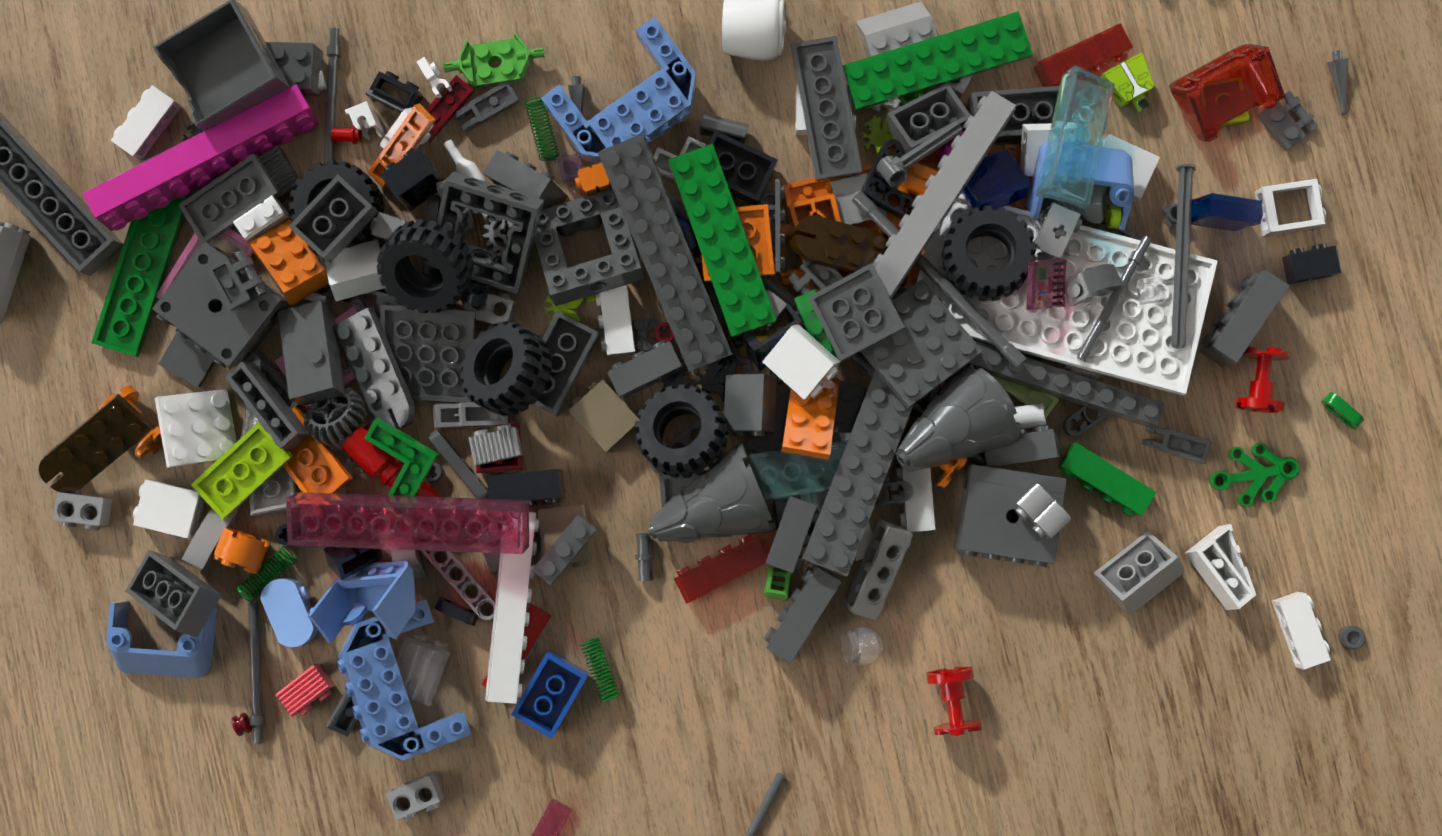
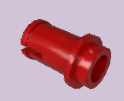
(346, 135)

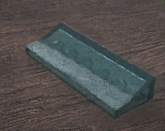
(1075, 138)
(795, 475)

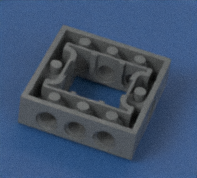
(524, 211)
(594, 276)

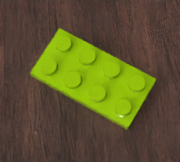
(241, 471)

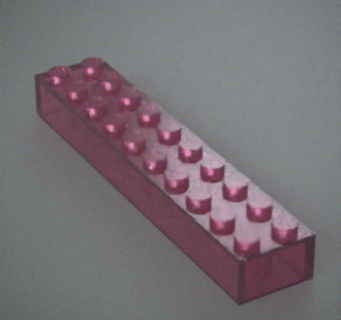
(408, 522)

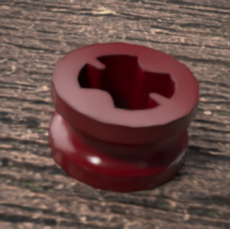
(658, 334)
(241, 724)

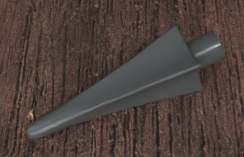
(1338, 70)
(576, 92)

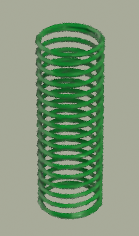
(531, 105)
(285, 555)
(596, 640)

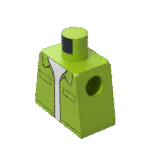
(1131, 82)

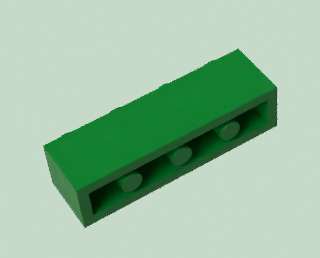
(1106, 480)

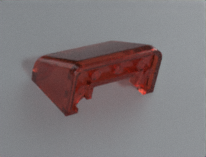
(1227, 89)

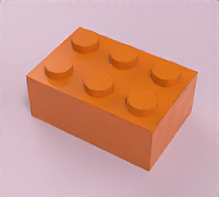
(289, 263)

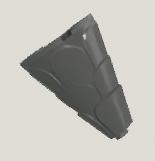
(960, 421)
(716, 504)

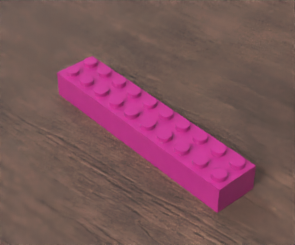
(200, 159)

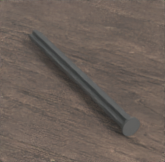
(1182, 254)

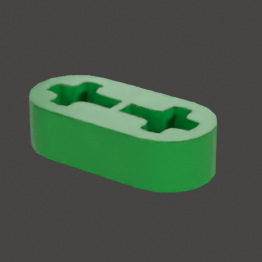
(1342, 410)

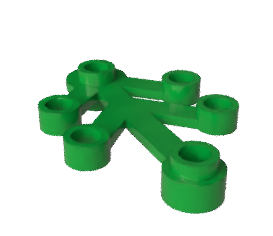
(1258, 473)

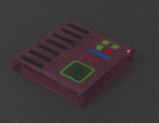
(1046, 284)

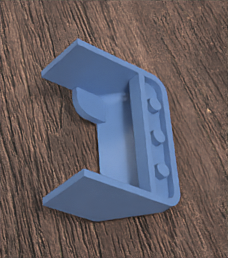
(1113, 170)
(379, 588)
(190, 660)

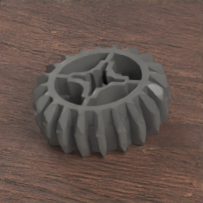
(335, 417)

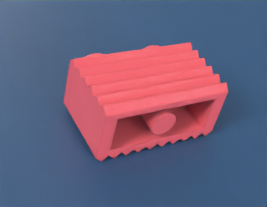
(305, 690)

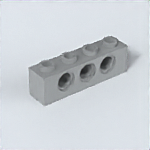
(875, 558)

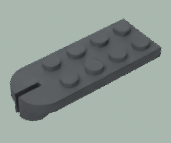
(376, 368)

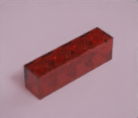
(1088, 54)
(720, 569)

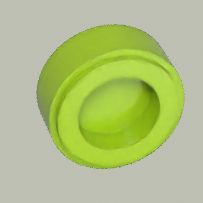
(1113, 216)

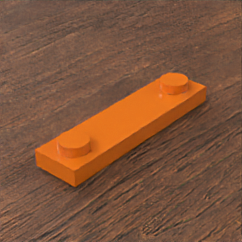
(405, 138)

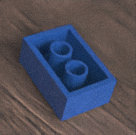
(550, 694)

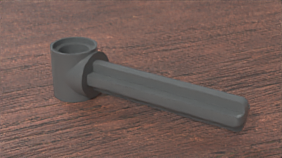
(895, 169)

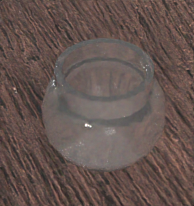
(860, 645)

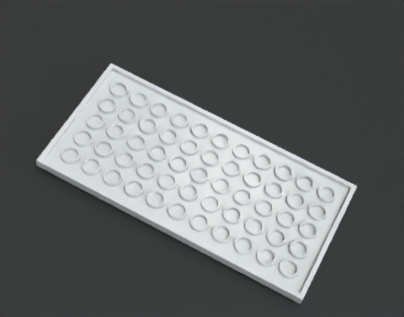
(1136, 336)

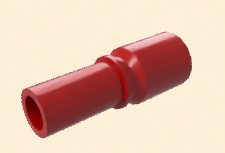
(378, 462)

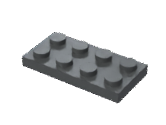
(228, 198)

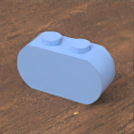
(288, 611)

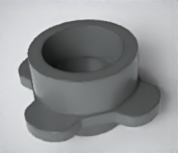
(1169, 211)

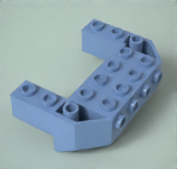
(644, 110)
(381, 696)

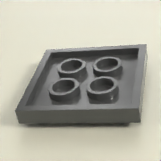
(856, 312)

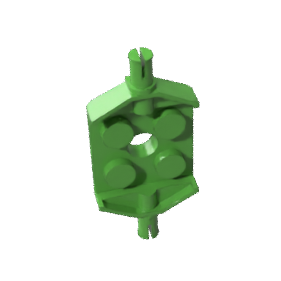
(476, 60)

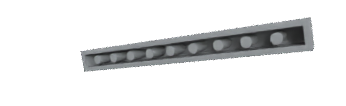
(942, 190)

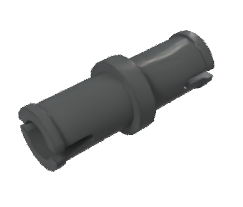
(644, 557)

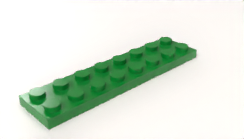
(937, 61)
(722, 240)
(138, 279)

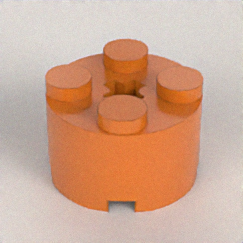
(241, 549)

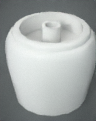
(753, 28)

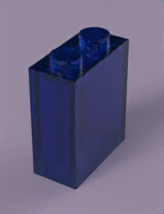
(996, 182)
(1226, 212)

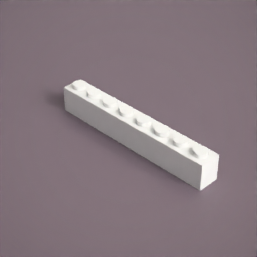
(509, 622)

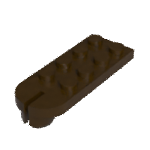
(837, 244)
(93, 445)

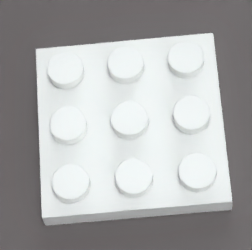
(195, 426)

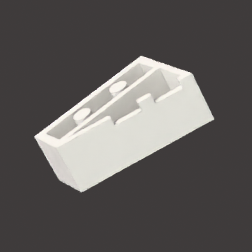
(1222, 568)

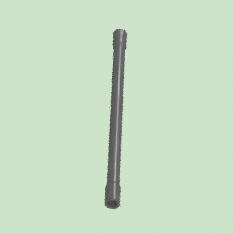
(1007, 349)

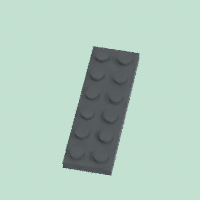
(826, 108)

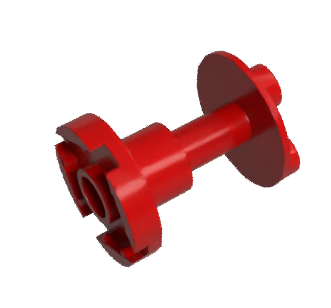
(1261, 389)
(952, 692)

